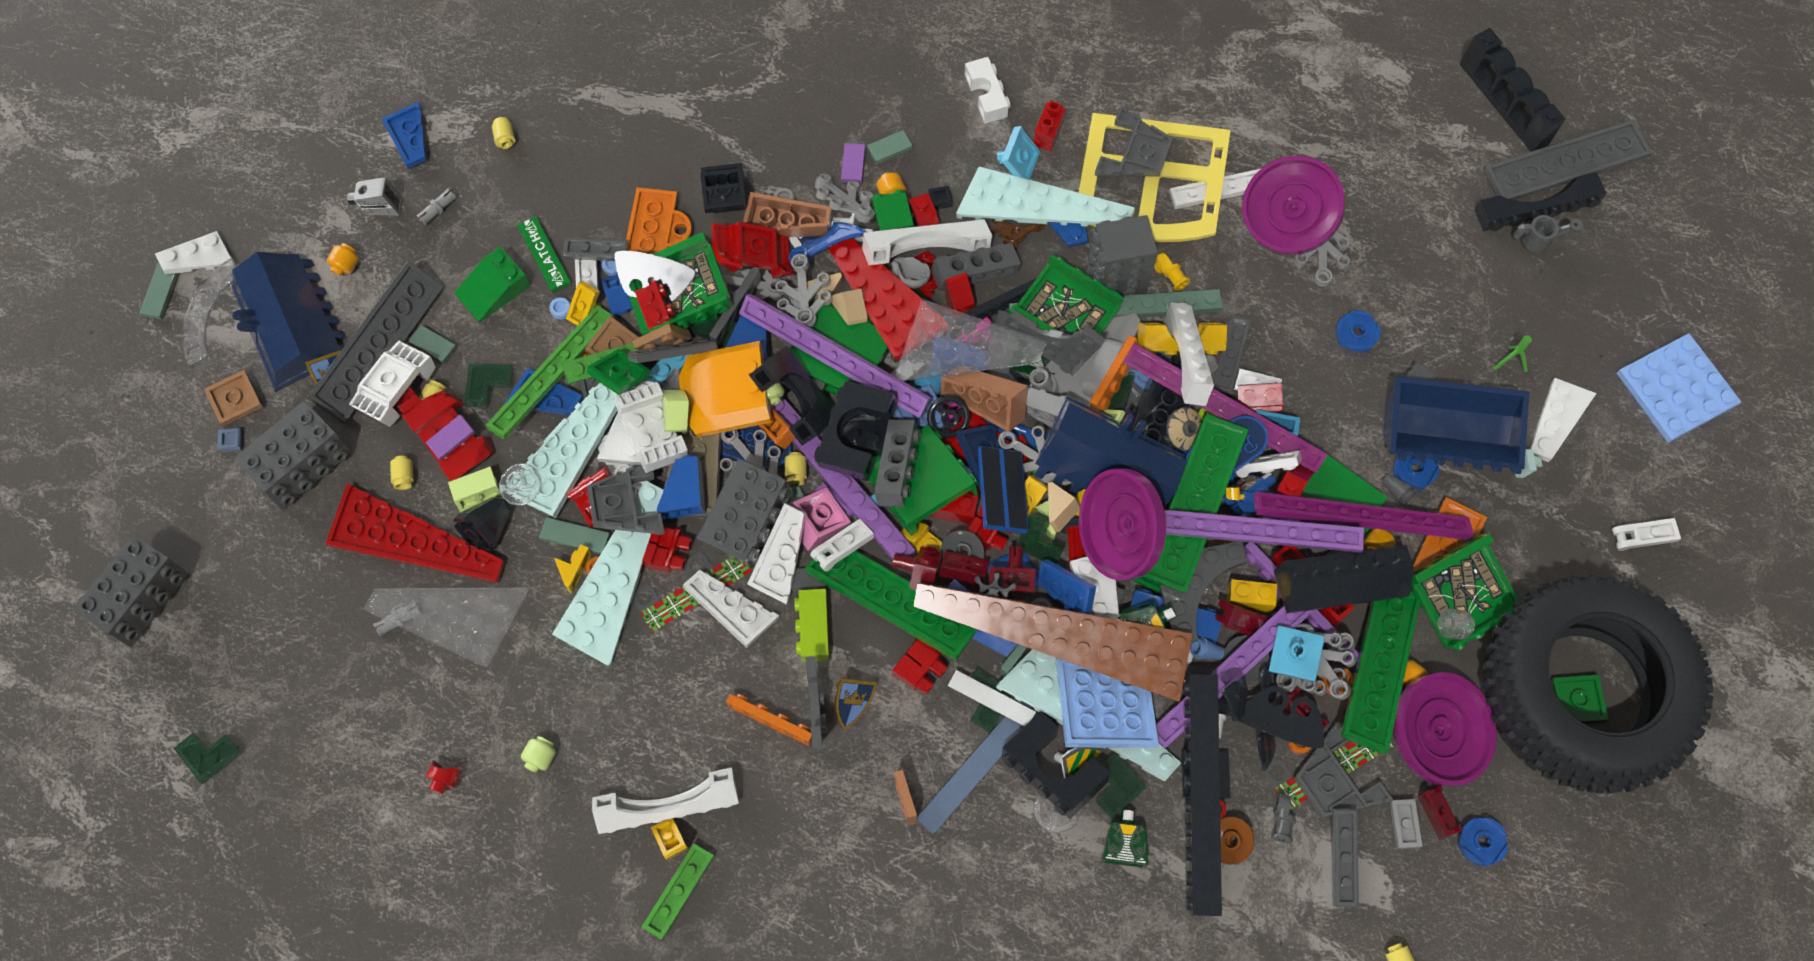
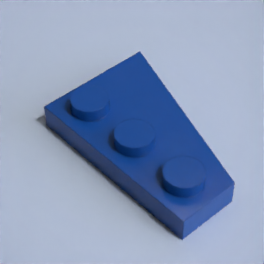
(557, 401)

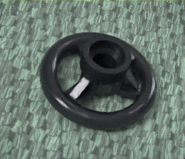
(964, 411)

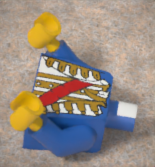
(1241, 493)

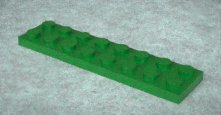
(1199, 492)
(892, 600)
(1380, 673)

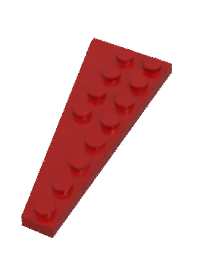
(886, 298)
(386, 532)

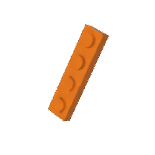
(1113, 378)
(761, 714)

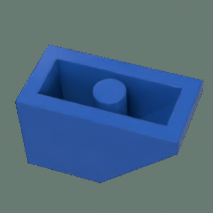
(616, 296)

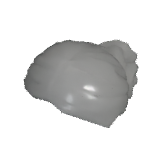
(911, 271)

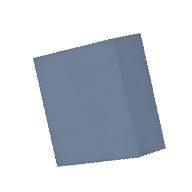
(230, 439)

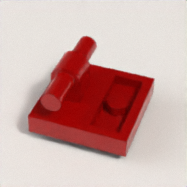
(580, 493)

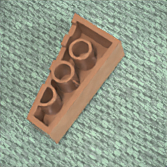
(788, 216)
(989, 396)

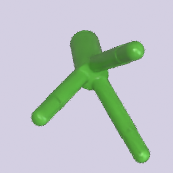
(1519, 349)

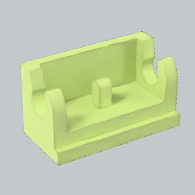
(474, 488)

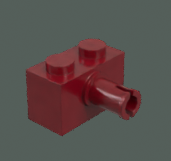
(922, 567)
(1025, 578)

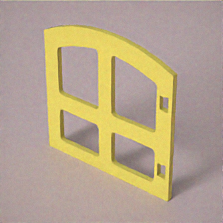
(1210, 175)

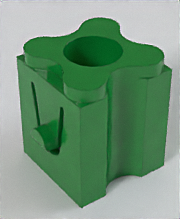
(892, 211)

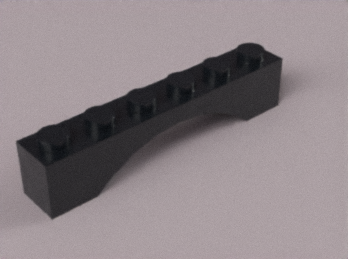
(1500, 211)

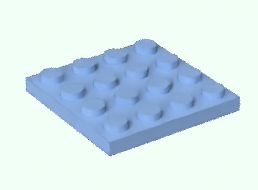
(1678, 387)
(1104, 710)

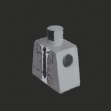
(376, 197)

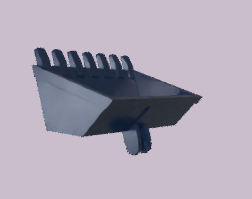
(284, 314)
(1457, 424)
(1090, 442)

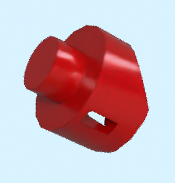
(442, 778)

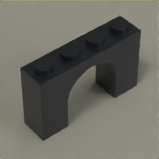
(787, 370)
(852, 402)
(1066, 794)

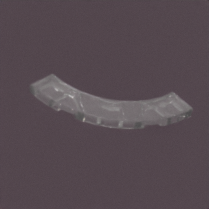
(199, 311)

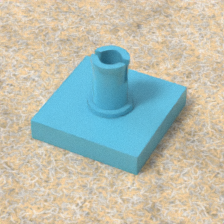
(1019, 154)
(1296, 653)

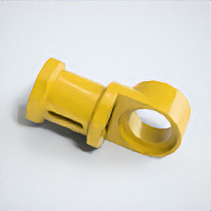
(1171, 271)

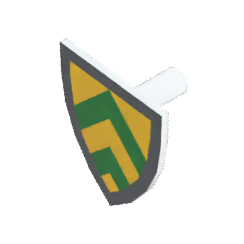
(1076, 758)

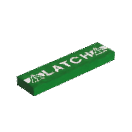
(544, 254)

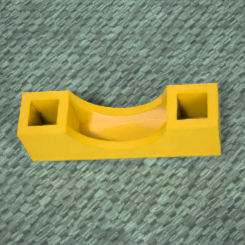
(1156, 337)

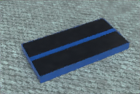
(1002, 490)

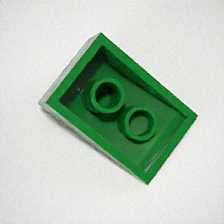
(491, 285)

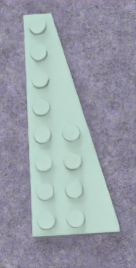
(1028, 201)
(569, 450)
(602, 603)
(1036, 684)

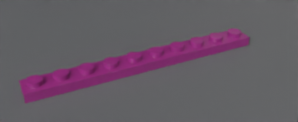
(1223, 406)
(1362, 516)

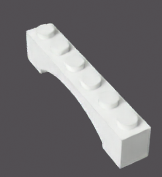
(885, 244)
(1196, 376)
(618, 813)

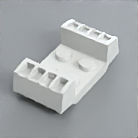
(389, 380)
(644, 423)

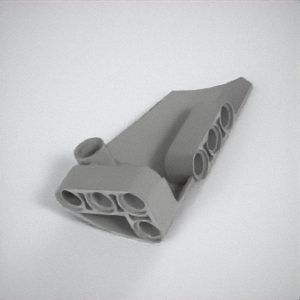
(1047, 397)

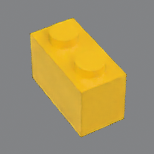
(1252, 595)

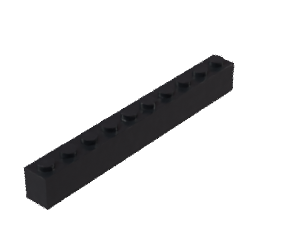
(1204, 796)

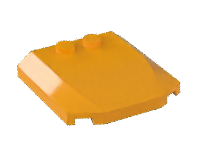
(721, 390)

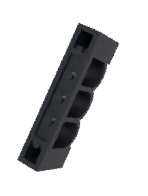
(1546, 119)

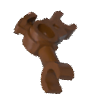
(1014, 233)

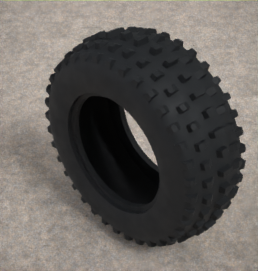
(1651, 640)

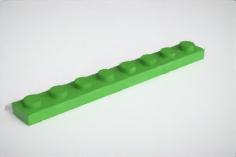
(546, 375)

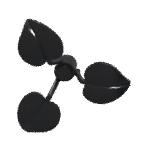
(1235, 706)

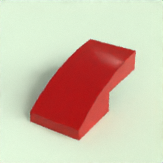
(407, 400)

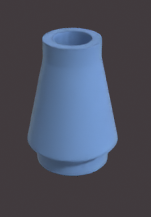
(1206, 650)

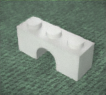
(982, 75)

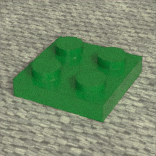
(618, 372)
(1581, 697)

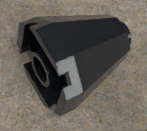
(483, 522)

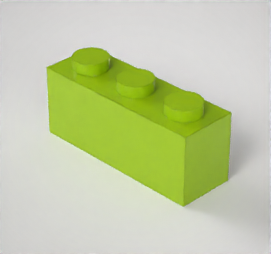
(812, 624)

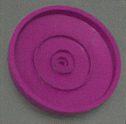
(1293, 205)
(1122, 524)
(1445, 729)

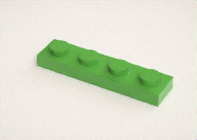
(576, 369)
(678, 891)

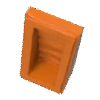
(784, 436)

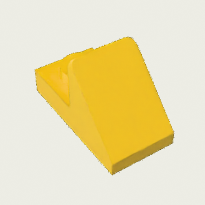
(582, 302)
(1034, 493)
(922, 538)
(573, 572)
(669, 838)

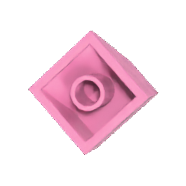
(822, 519)

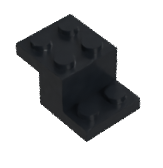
(723, 188)

